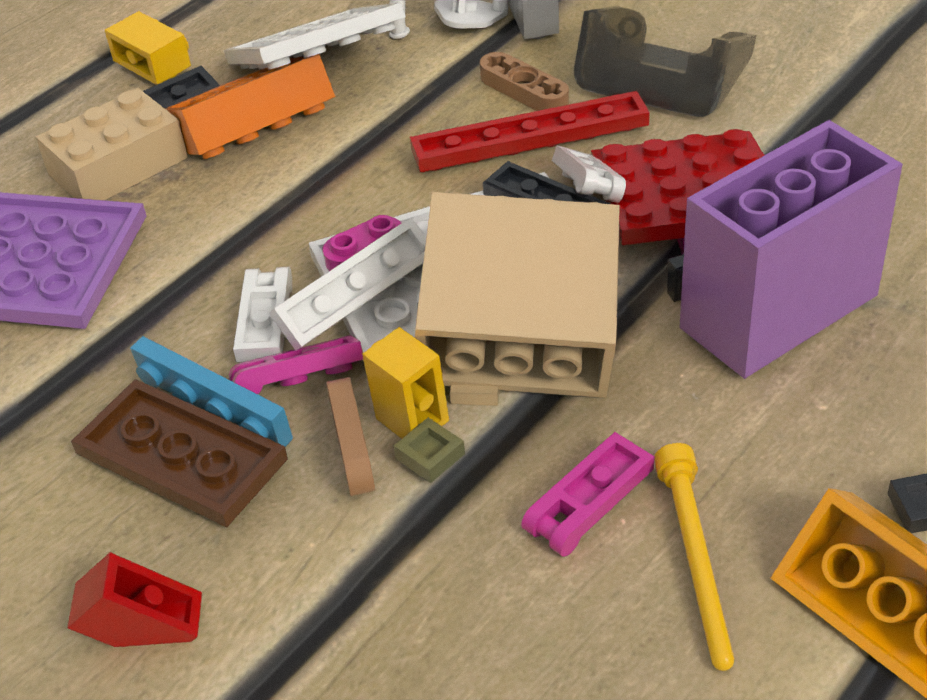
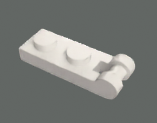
(590, 174)
(256, 330)

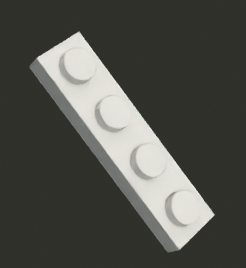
(350, 284)

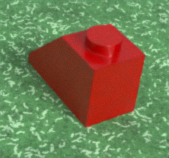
(133, 605)

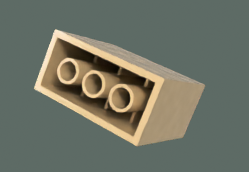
(521, 293)

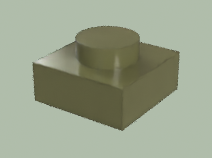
(429, 450)

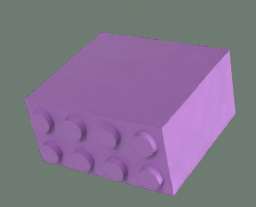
(786, 246)

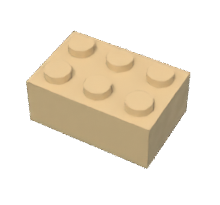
(112, 146)

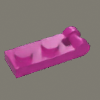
(293, 366)
(588, 493)

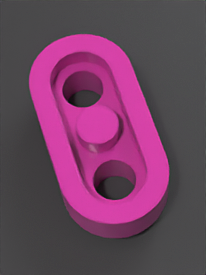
(351, 241)

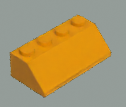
(863, 581)

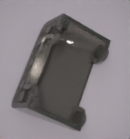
(618, 61)

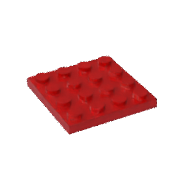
(668, 172)

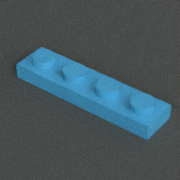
(210, 391)

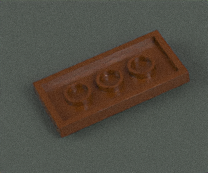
(180, 452)

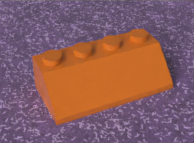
(251, 104)

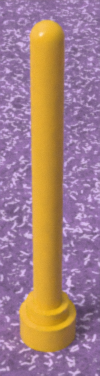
(677, 469)

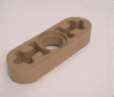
(506, 72)
(350, 437)

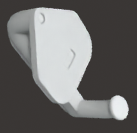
(459, 14)

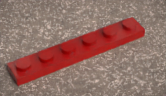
(529, 131)

